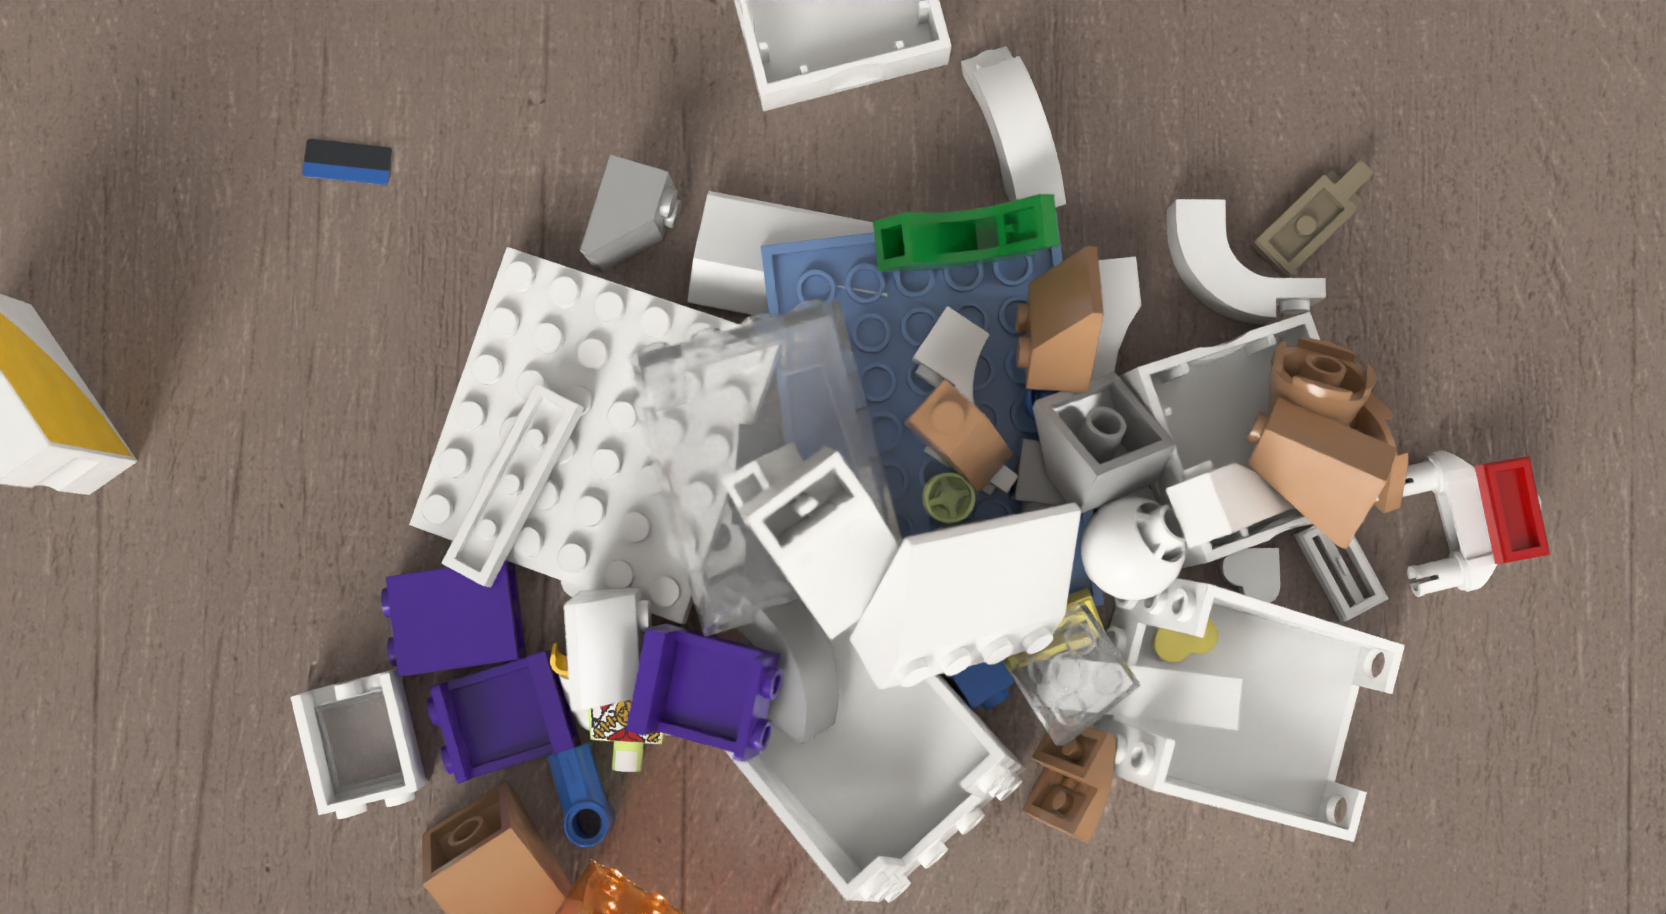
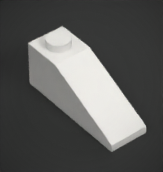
(1222, 501)

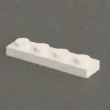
(512, 485)

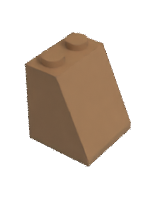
(492, 860)

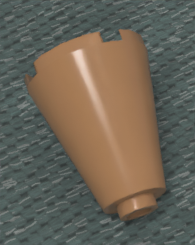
(1320, 379)

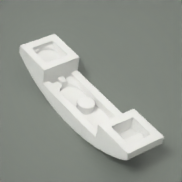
(1183, 698)

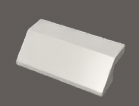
(728, 248)

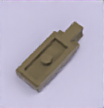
(1311, 219)

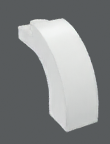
(1016, 124)
(1218, 279)

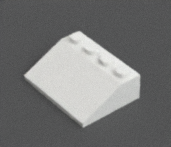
(969, 596)

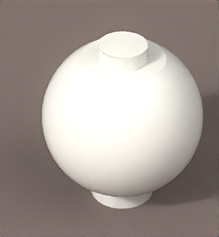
(1133, 548)

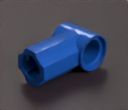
(578, 789)

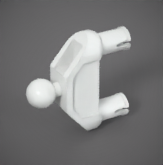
(1463, 521)

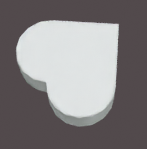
(1254, 572)

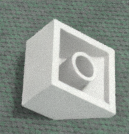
(604, 645)

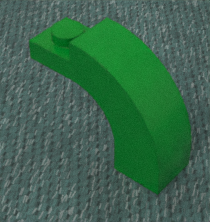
(966, 237)

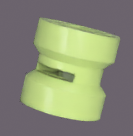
(954, 500)

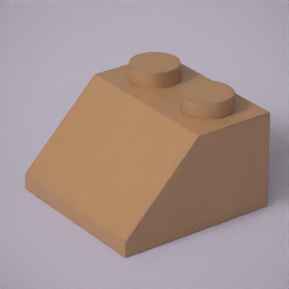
(1061, 325)

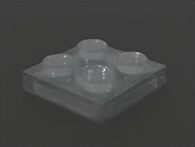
(1073, 676)

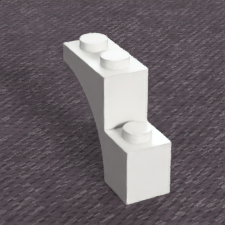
(952, 355)

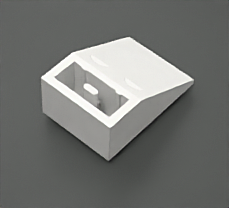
(824, 538)

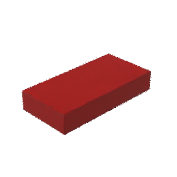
(1512, 510)

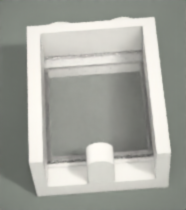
(359, 744)

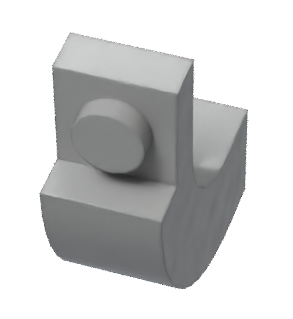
(810, 674)

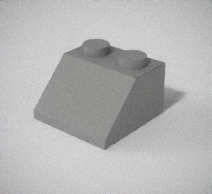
(629, 212)
(1100, 442)

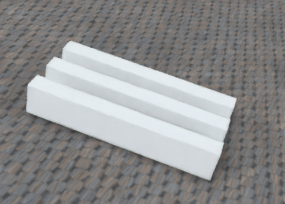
(1326, 580)

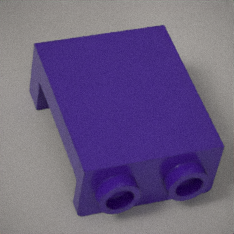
(452, 621)
(705, 690)
(502, 717)

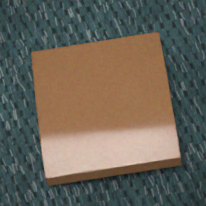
(1073, 783)

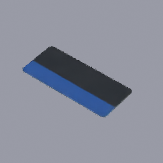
(347, 162)

